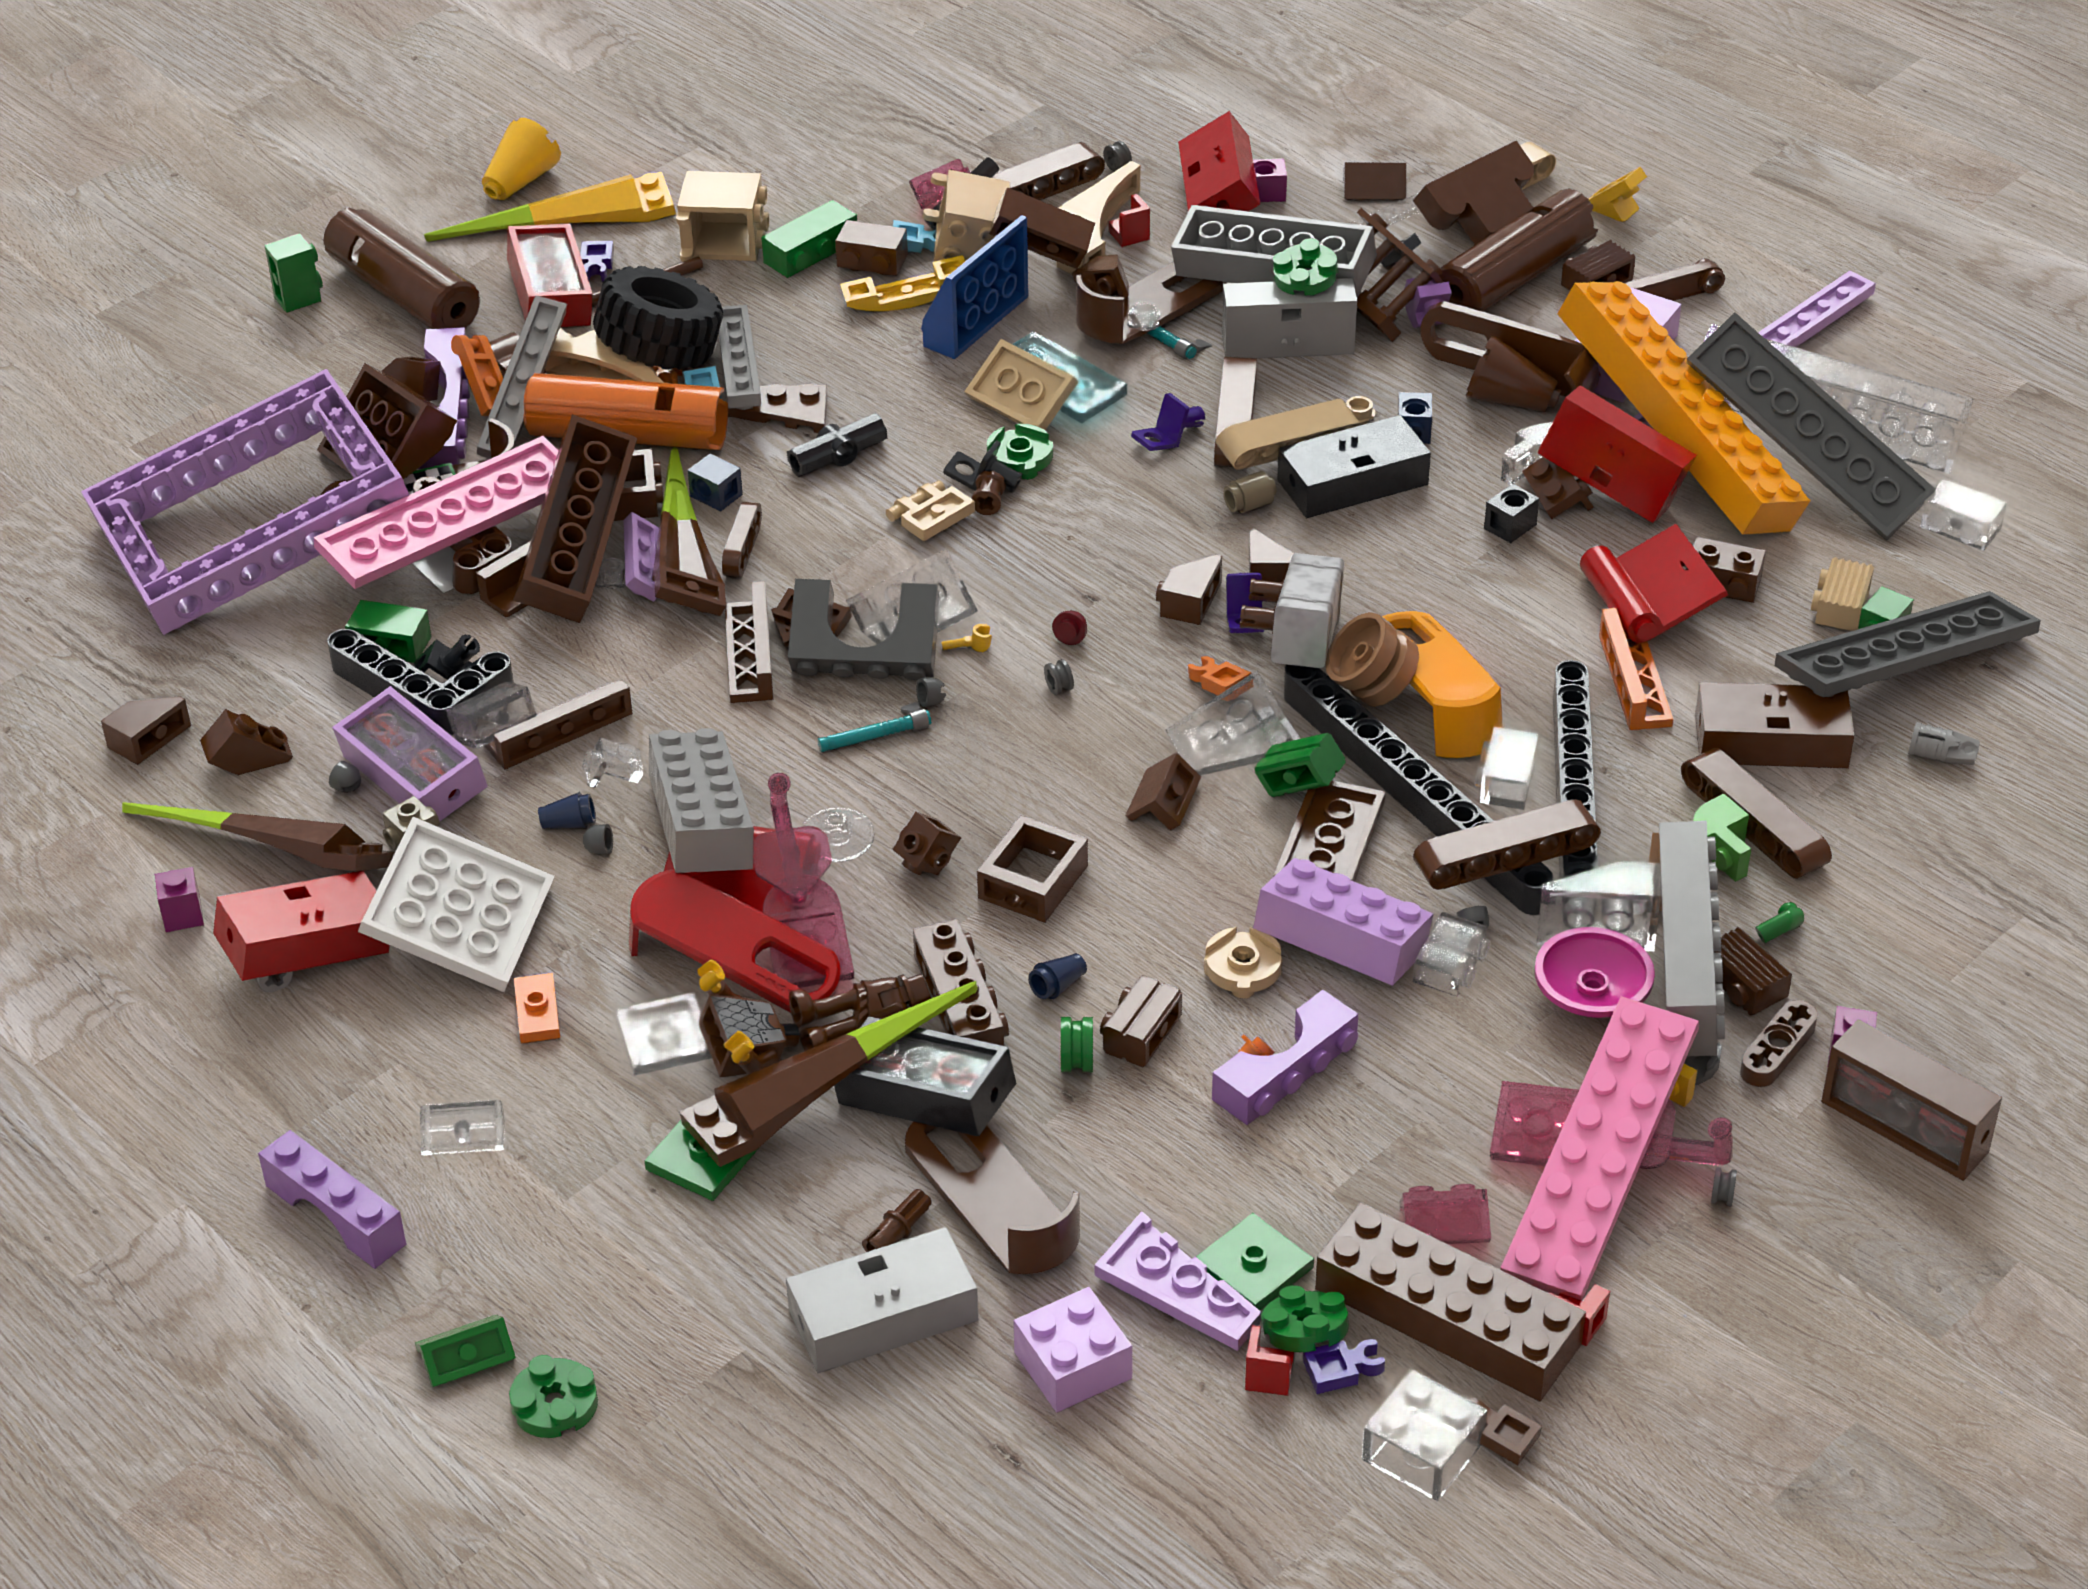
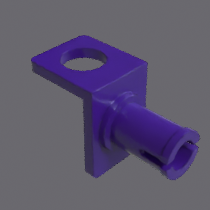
(1171, 422)
(1237, 595)

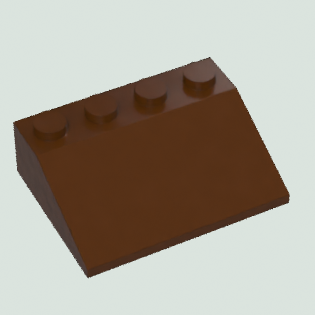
(398, 418)

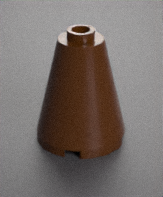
(1511, 379)

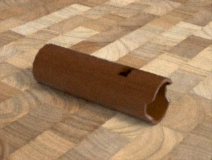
(1520, 250)
(401, 270)

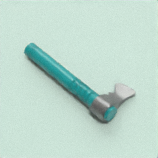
(1181, 346)
(915, 720)

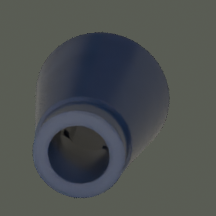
(569, 812)
(1056, 975)

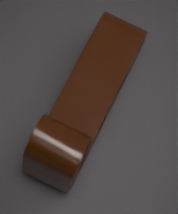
(473, 552)

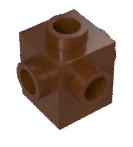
(926, 844)

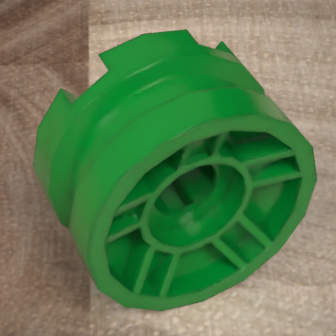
(1076, 1044)

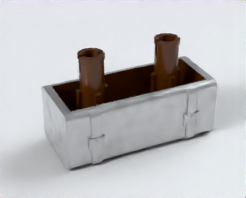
(1304, 610)

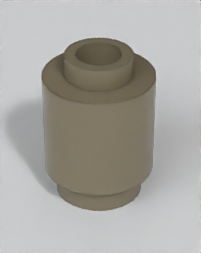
(1250, 492)

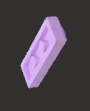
(640, 552)

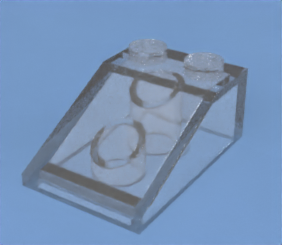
(1232, 728)
(1610, 897)

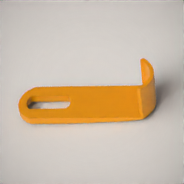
(1455, 685)

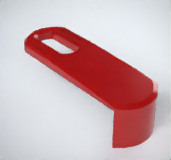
(723, 929)

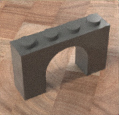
(904, 653)

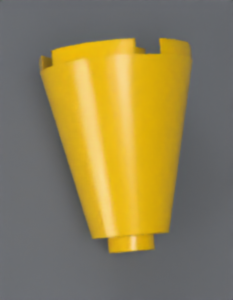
(519, 159)

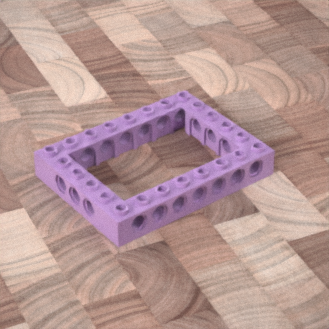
(218, 454)

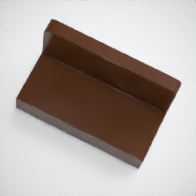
(1374, 181)
(500, 580)
(1165, 791)

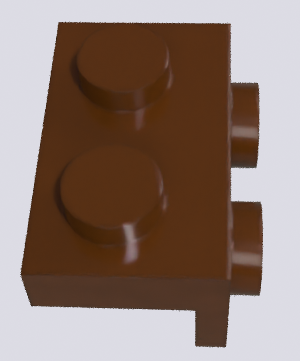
(1556, 487)

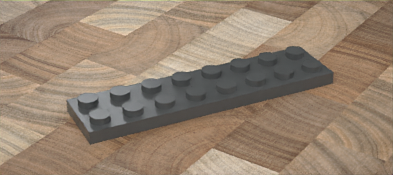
(1811, 426)
(1906, 644)

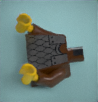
(738, 1030)

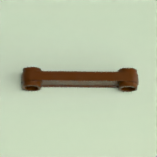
(1683, 282)

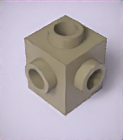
(399, 817)

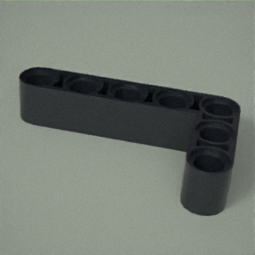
(376, 669)

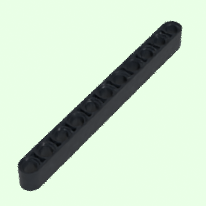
(1401, 772)

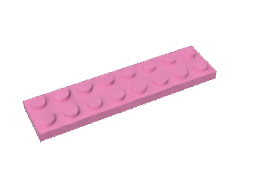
(439, 514)
(1600, 1148)

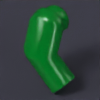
(1788, 919)

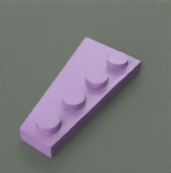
(1168, 1279)

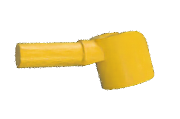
(979, 641)

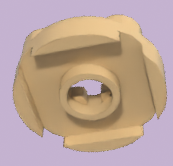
(1241, 977)

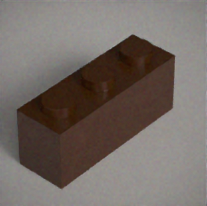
(1049, 228)

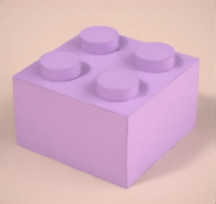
(1073, 1349)

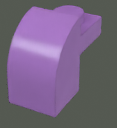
(1424, 299)

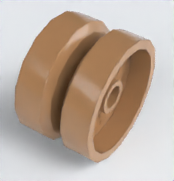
(1372, 659)

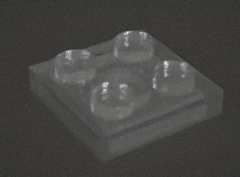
(662, 1033)

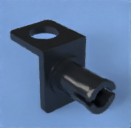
(988, 463)
(445, 660)

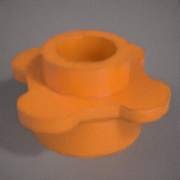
(1256, 1047)

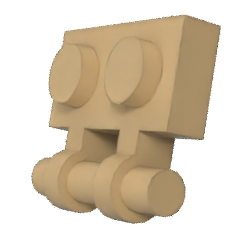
(931, 509)

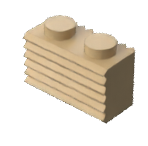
(1842, 594)

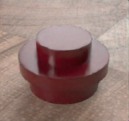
(1069, 627)

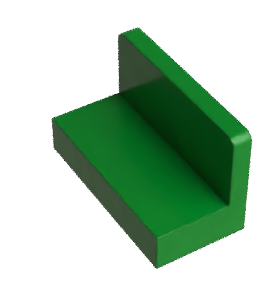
(466, 1350)

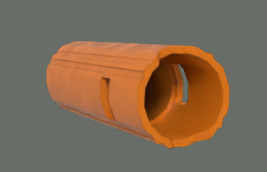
(648, 410)

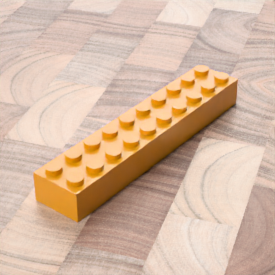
(1684, 407)

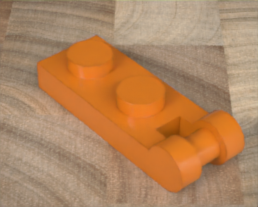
(479, 368)

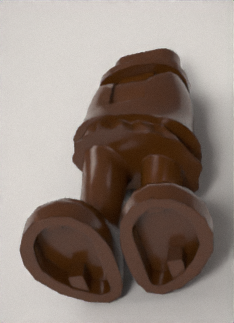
(868, 998)

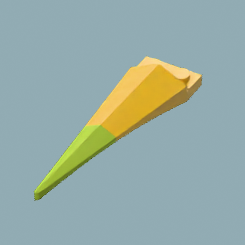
(610, 201)

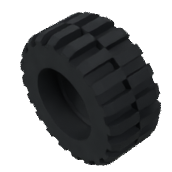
(658, 317)

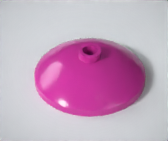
(1591, 969)

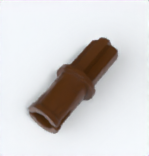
(898, 1223)

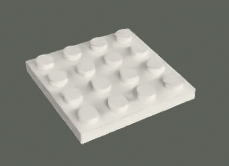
(457, 904)

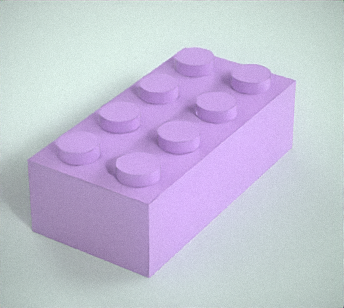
(1342, 920)

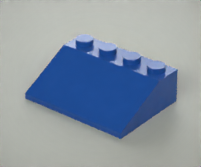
(979, 293)

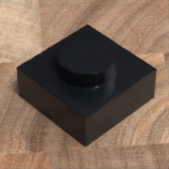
(1411, 242)

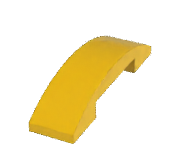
(901, 294)

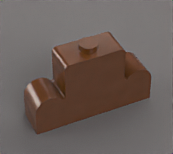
(1480, 194)

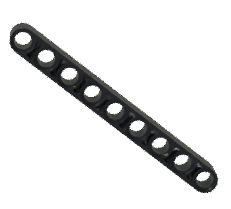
(1574, 753)

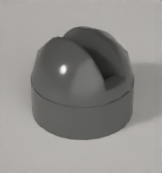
(929, 691)
(345, 777)
(598, 839)
(1476, 914)

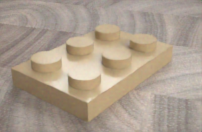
(1021, 386)

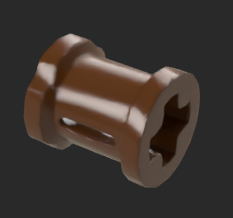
(987, 496)

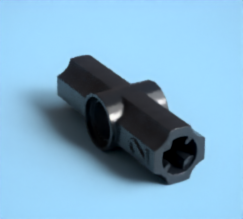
(837, 445)

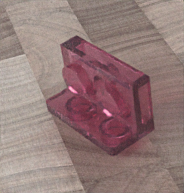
(929, 193)
(1448, 1215)

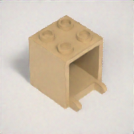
(964, 213)
(722, 215)

